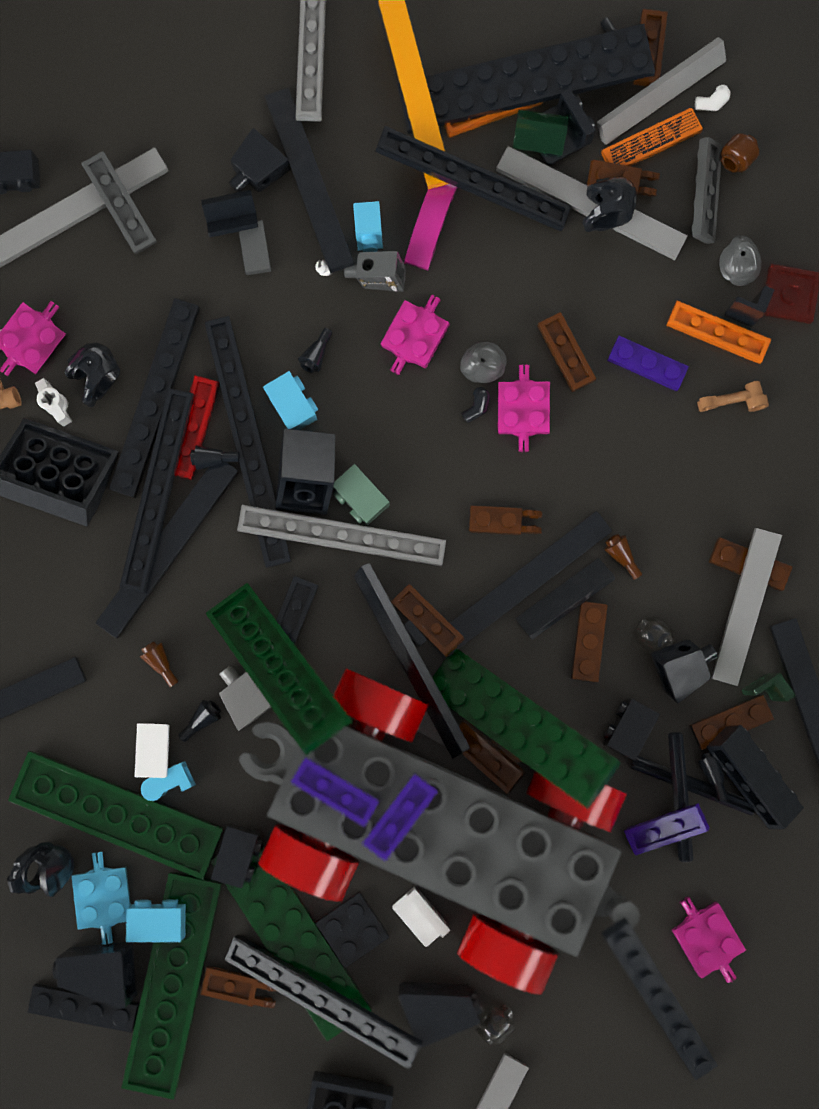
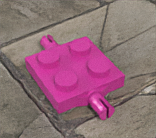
(415, 334)
(29, 338)
(524, 408)
(708, 939)

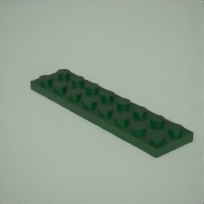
(278, 669)
(525, 728)
(116, 814)
(293, 936)
(171, 992)

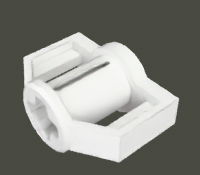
(52, 402)

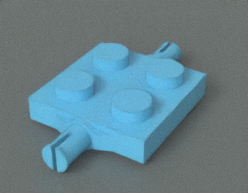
(101, 897)

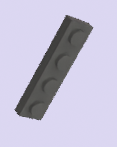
(707, 190)
(119, 202)

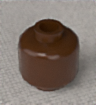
(739, 152)

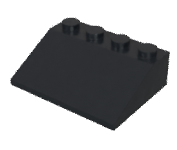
(55, 471)

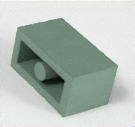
(360, 495)

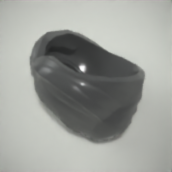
(739, 267)
(483, 362)

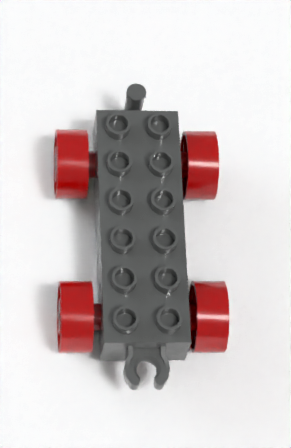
(518, 867)

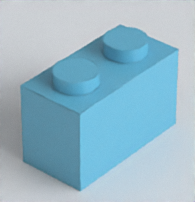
(368, 226)
(290, 402)
(155, 921)

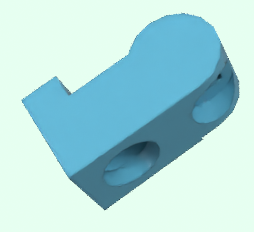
(156, 788)

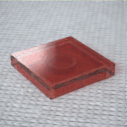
(794, 293)

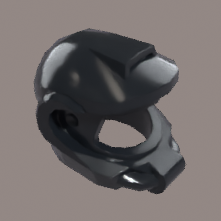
(614, 198)
(99, 367)
(53, 872)

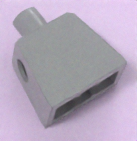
(242, 698)

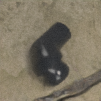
(479, 407)

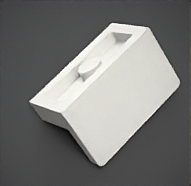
(152, 750)
(421, 916)

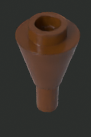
(620, 550)
(156, 658)

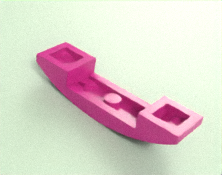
(429, 226)

